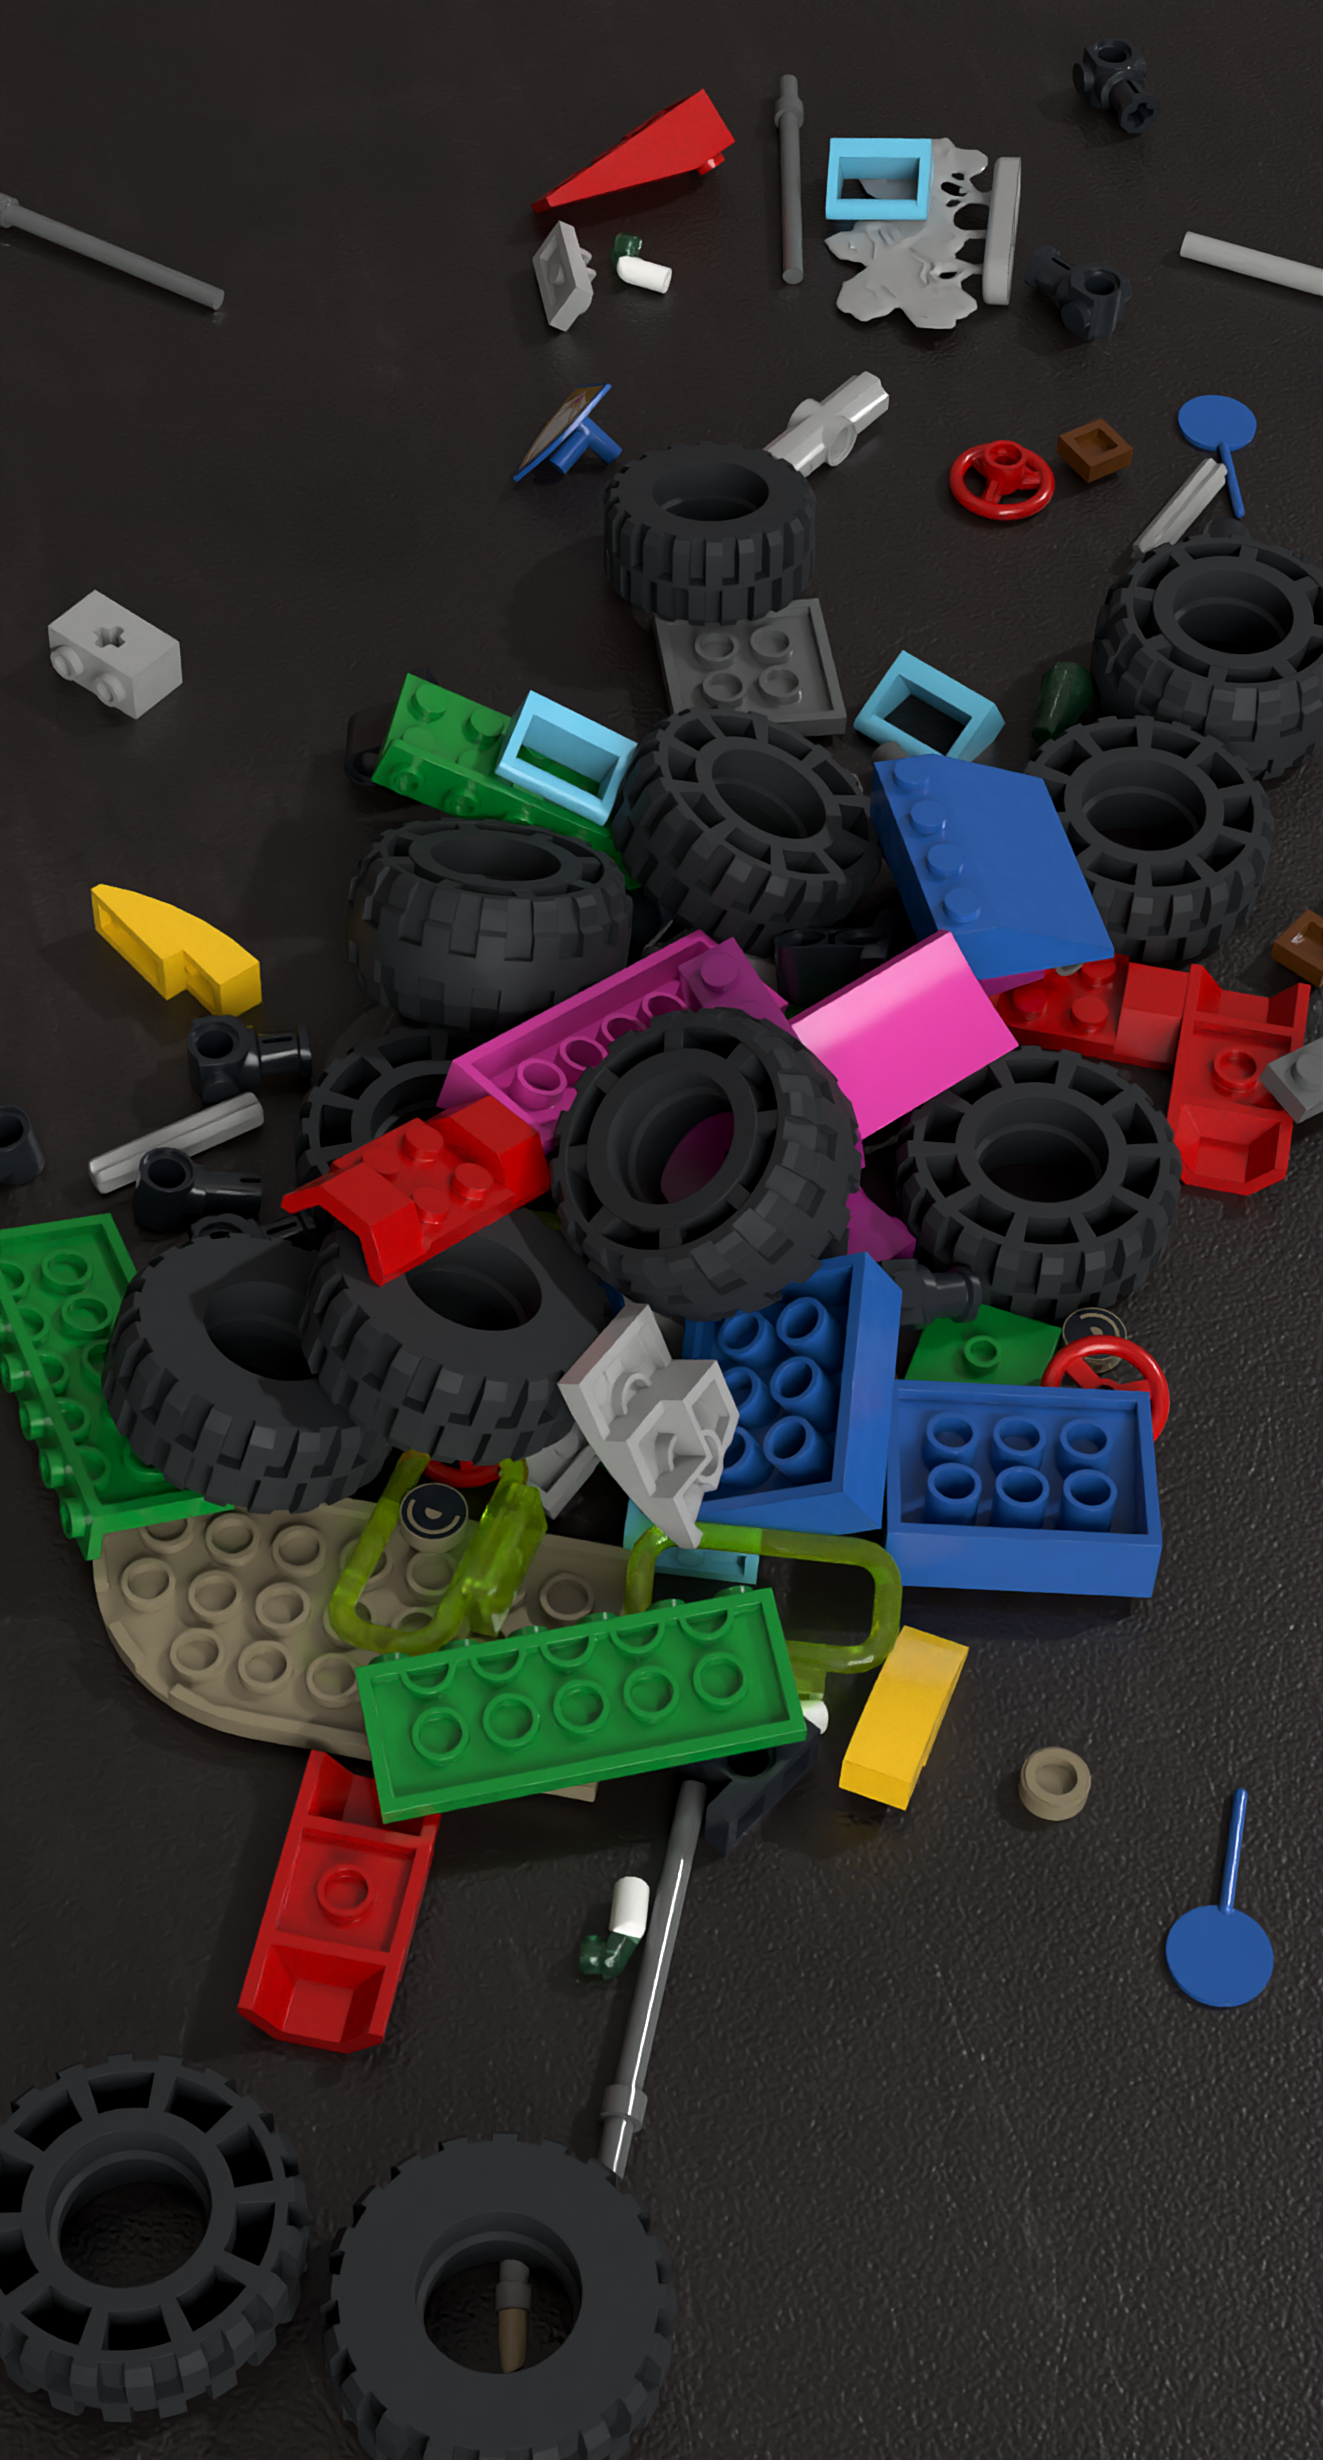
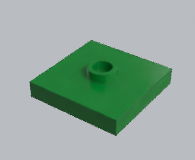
(988, 1350)

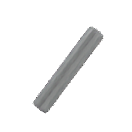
(1182, 508)
(188, 1135)

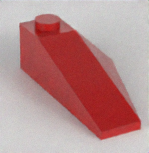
(665, 146)

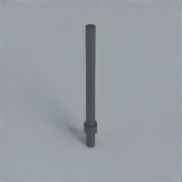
(788, 119)
(108, 253)
(624, 2102)

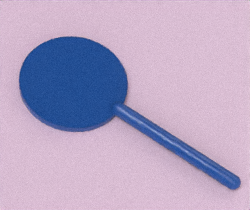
(1222, 427)
(1218, 1950)

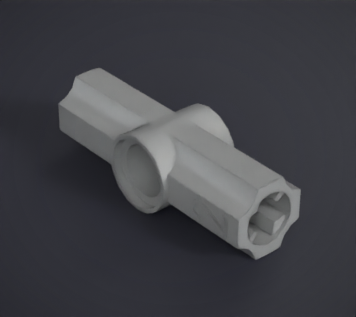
(830, 428)

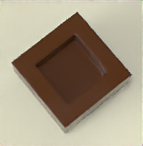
(1094, 450)
(1302, 948)

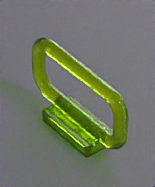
(482, 1582)
(807, 1659)

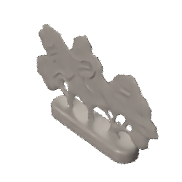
(909, 255)

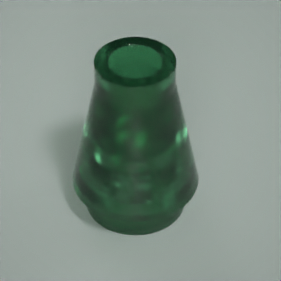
(1062, 700)

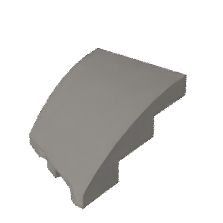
(653, 1420)

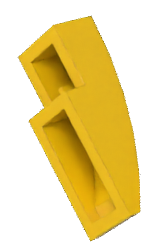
(177, 951)
(902, 1717)

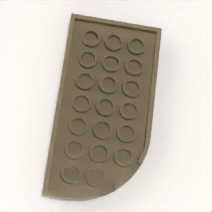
(236, 1627)

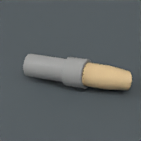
(513, 2303)

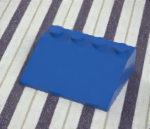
(987, 862)
(810, 1401)
(1022, 1489)

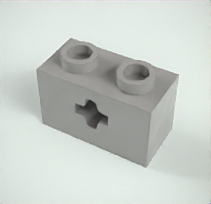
(115, 654)

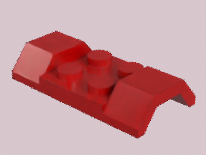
(1101, 1011)
(1220, 1112)
(430, 1183)
(338, 1915)

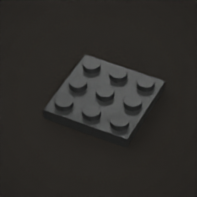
(759, 666)

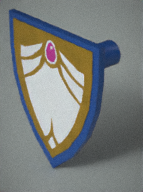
(570, 418)

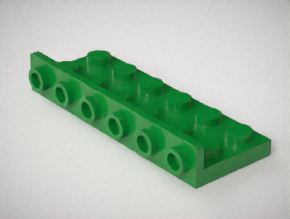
(446, 757)
(55, 1323)
(578, 1703)

